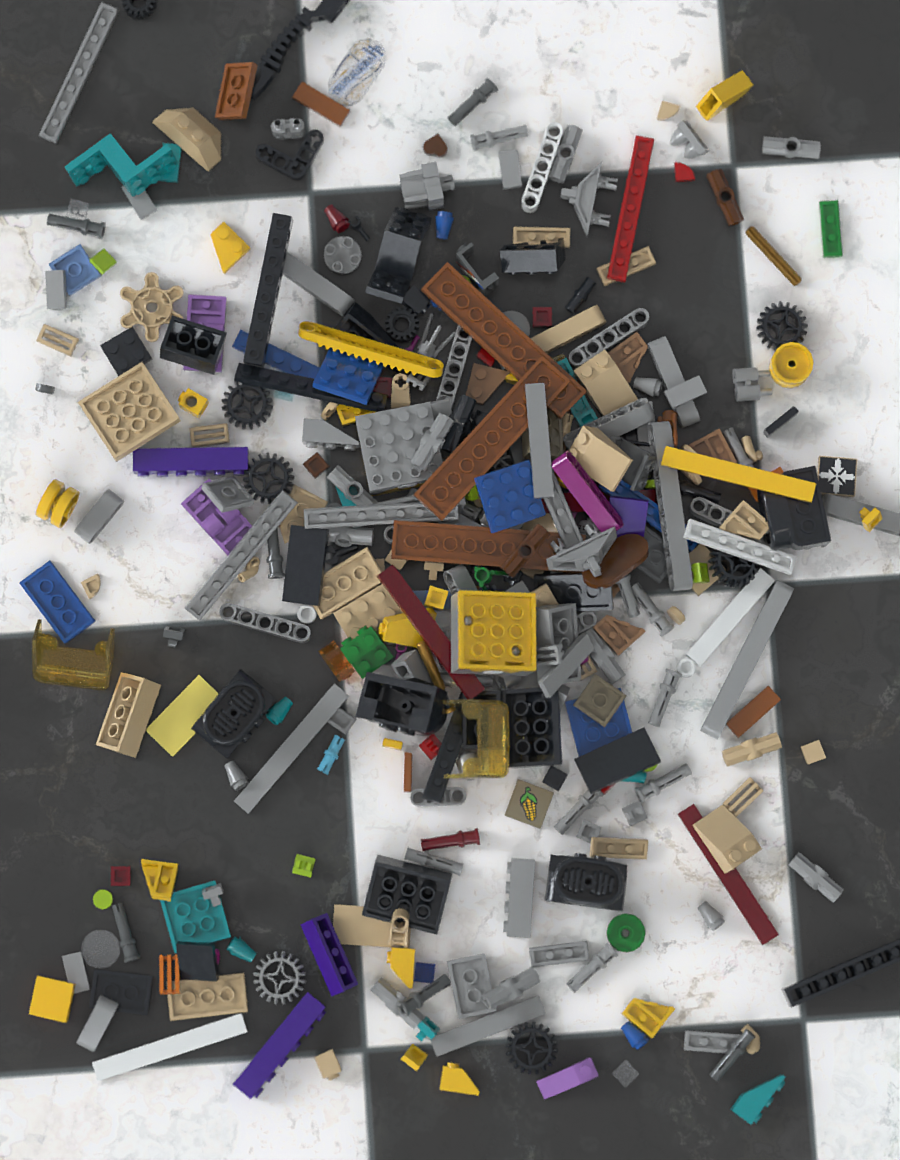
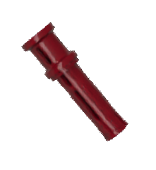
(459, 839)

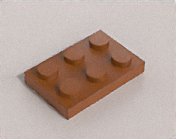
(236, 91)

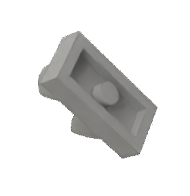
(683, 134)

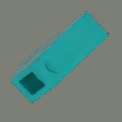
(752, 1101)

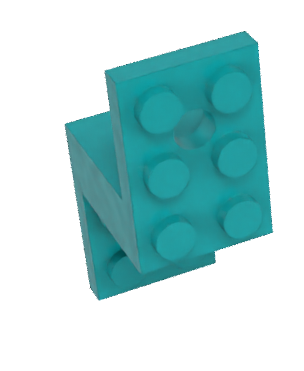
(131, 176)

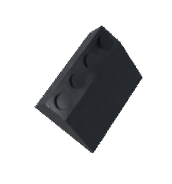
(533, 728)
(410, 887)

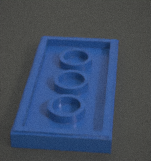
(57, 602)

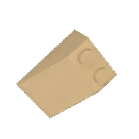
(604, 383)
(600, 457)
(726, 838)

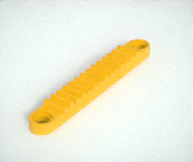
(370, 349)

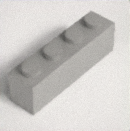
(520, 897)

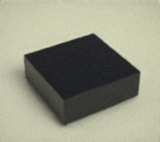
(554, 778)

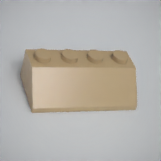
(128, 714)

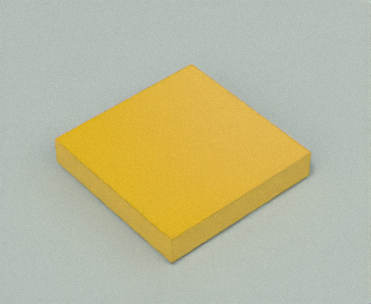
(52, 999)

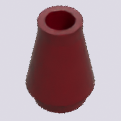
(337, 220)

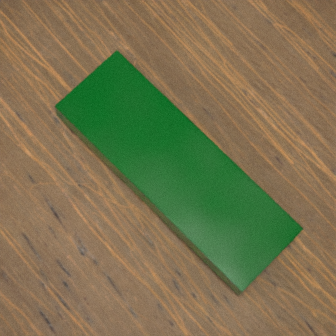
(830, 229)

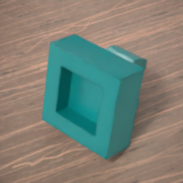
(427, 1029)

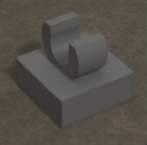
(174, 634)

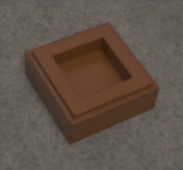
(316, 465)

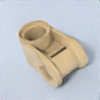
(400, 395)
(399, 931)

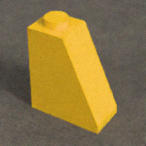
(724, 95)
(400, 630)

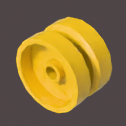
(794, 354)
(57, 503)

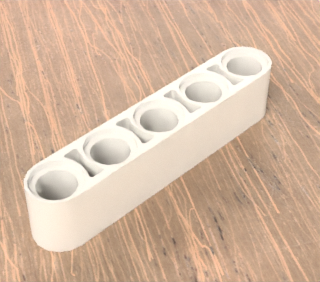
(542, 158)

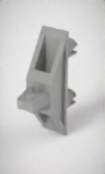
(584, 197)
(585, 554)

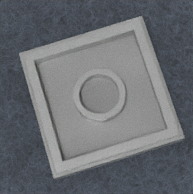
(227, 494)

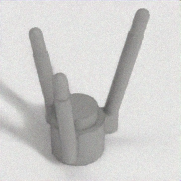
(428, 348)

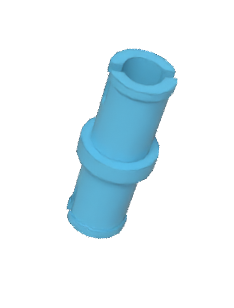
(331, 754)

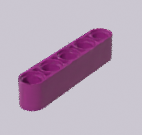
(586, 492)

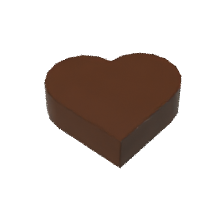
(435, 146)

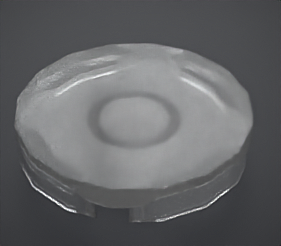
(100, 949)

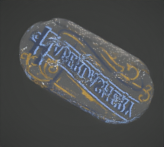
(357, 72)

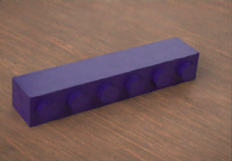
(190, 461)
(276, 1049)

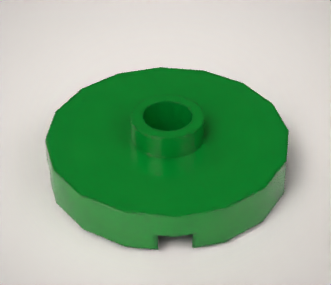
(635, 928)

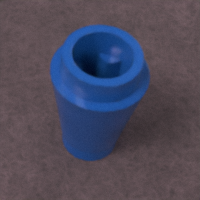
(443, 224)
(634, 1035)

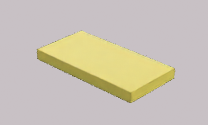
(174, 724)

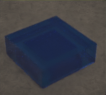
(424, 972)

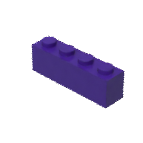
(329, 954)

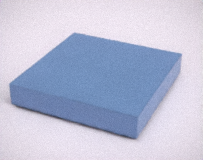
(77, 268)

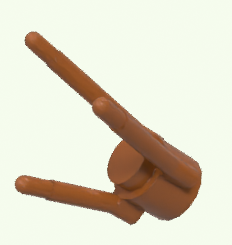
(670, 416)

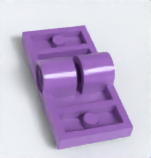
(208, 312)
(224, 527)

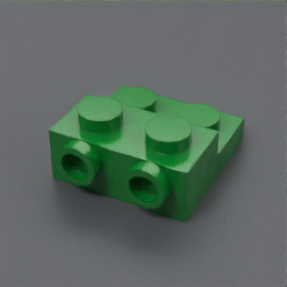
(366, 651)

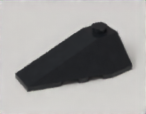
(362, 323)

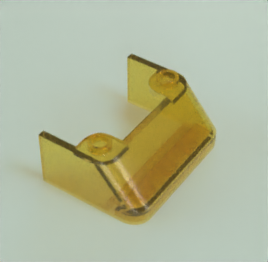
(71, 665)
(491, 739)

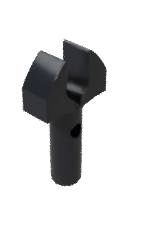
(339, 552)

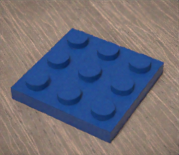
(348, 376)
(509, 496)
(590, 734)

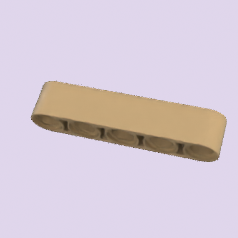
(570, 329)

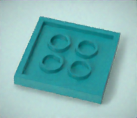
(193, 918)

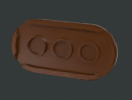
(622, 557)

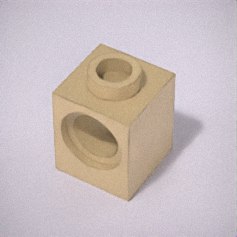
(328, 1065)

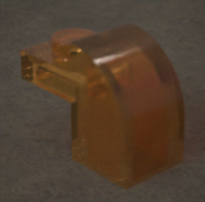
(336, 661)

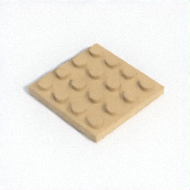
(129, 411)

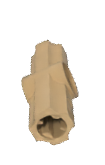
(751, 749)

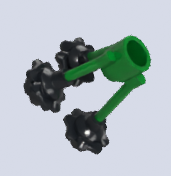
(484, 575)

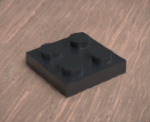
(125, 351)

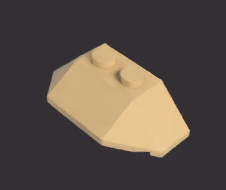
(192, 134)

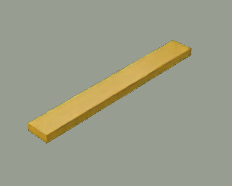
(738, 474)

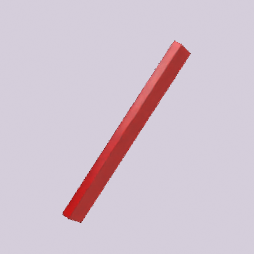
(630, 209)

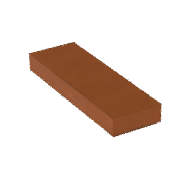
(321, 104)
(753, 711)

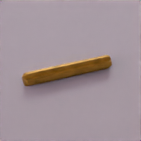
(773, 256)

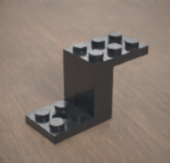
(398, 255)

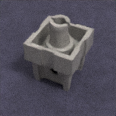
(425, 187)

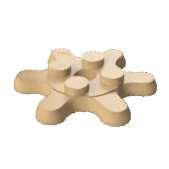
(141, 299)

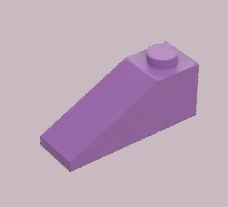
(567, 1078)

